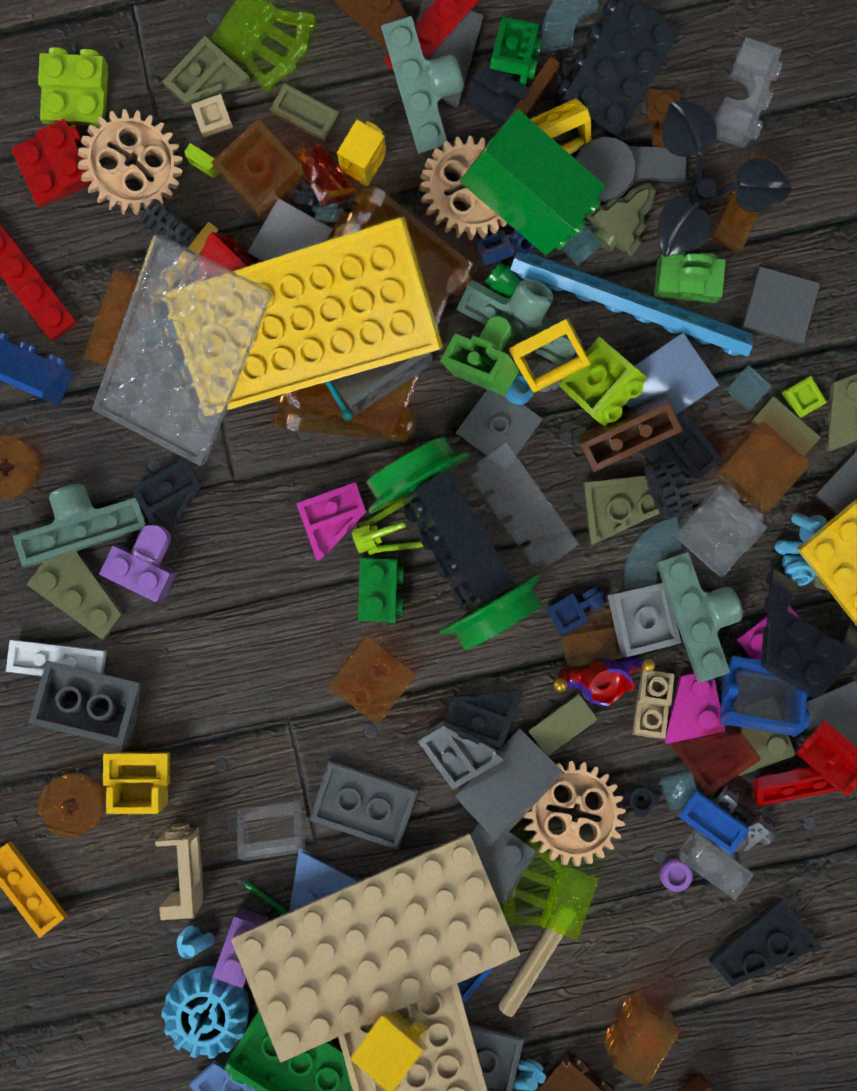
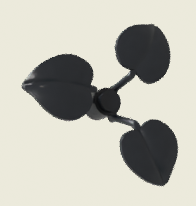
(683, 222)

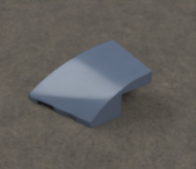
(675, 372)

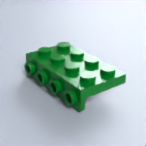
(258, 1065)

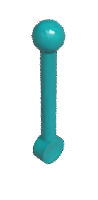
(346, 414)

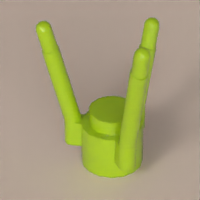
(367, 537)

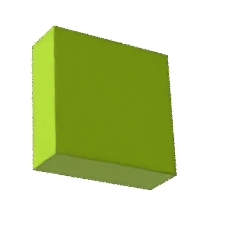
(200, 160)
(804, 397)

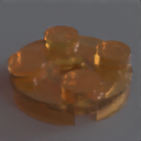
(25, 467)
(56, 814)

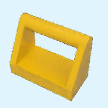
(564, 118)
(541, 339)

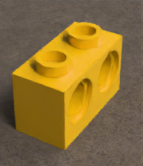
(362, 152)

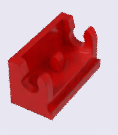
(832, 757)

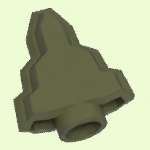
(623, 219)

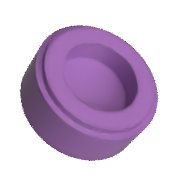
(675, 875)

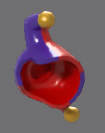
(603, 679)

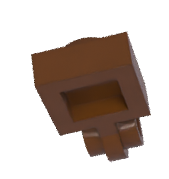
(656, 110)

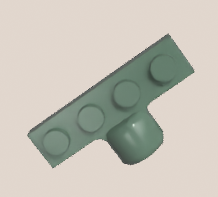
(421, 82)
(523, 312)
(77, 526)
(699, 615)

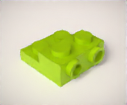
(72, 87)
(605, 383)

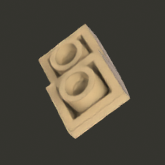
(653, 704)

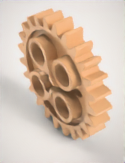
(148, 143)
(457, 160)
(568, 841)

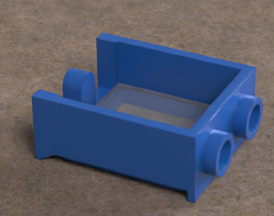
(761, 700)

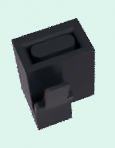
(495, 94)

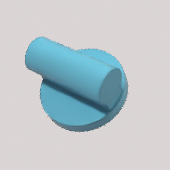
(808, 525)
(797, 569)
(192, 942)
(529, 1075)

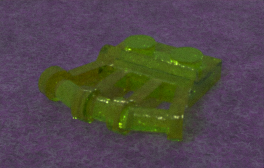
(246, 27)
(567, 901)

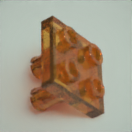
(372, 680)

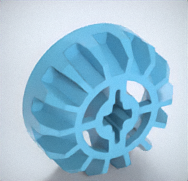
(200, 983)

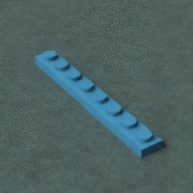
(643, 307)

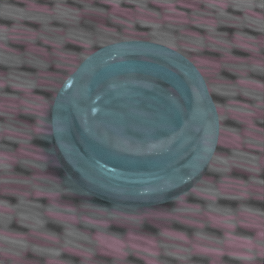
(328, 212)

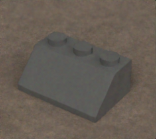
(370, 386)
(86, 704)

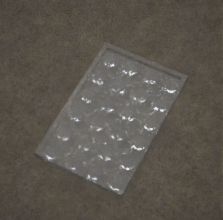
(181, 349)

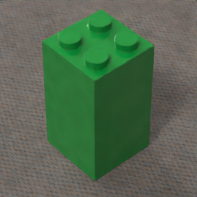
(534, 184)

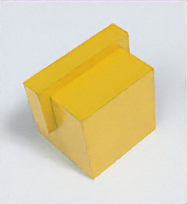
(136, 782)
(391, 1049)

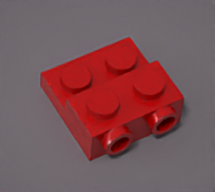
(51, 162)

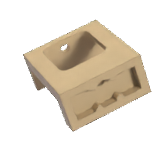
(189, 899)

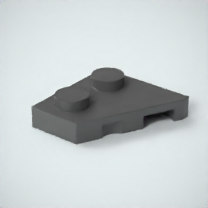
(457, 753)
(503, 860)

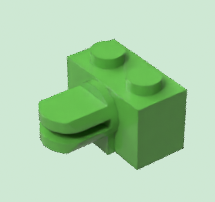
(690, 277)
(484, 358)

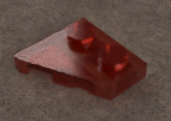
(325, 176)
(716, 758)

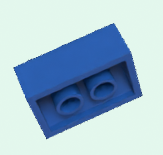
(33, 373)

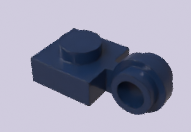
(498, 246)
(569, 614)

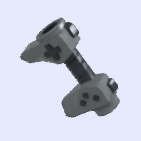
(760, 826)

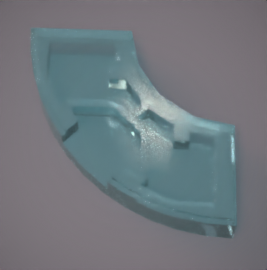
(562, 21)
(649, 549)

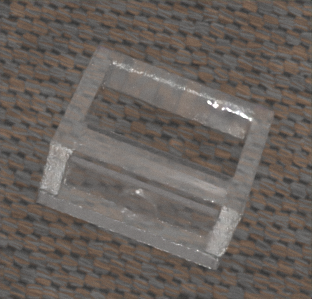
(274, 847)

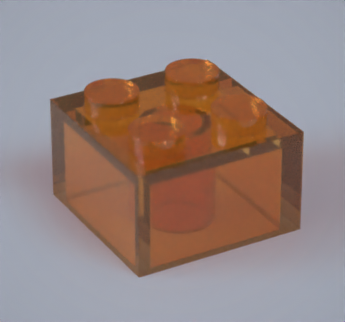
(258, 168)
(762, 467)
(641, 1038)

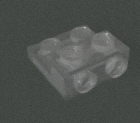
(721, 529)

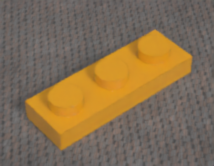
(28, 891)

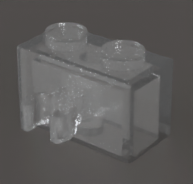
(715, 864)

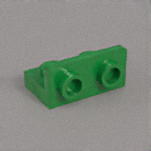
(515, 47)
(379, 590)

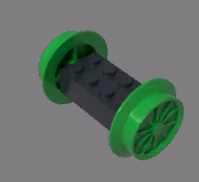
(456, 542)

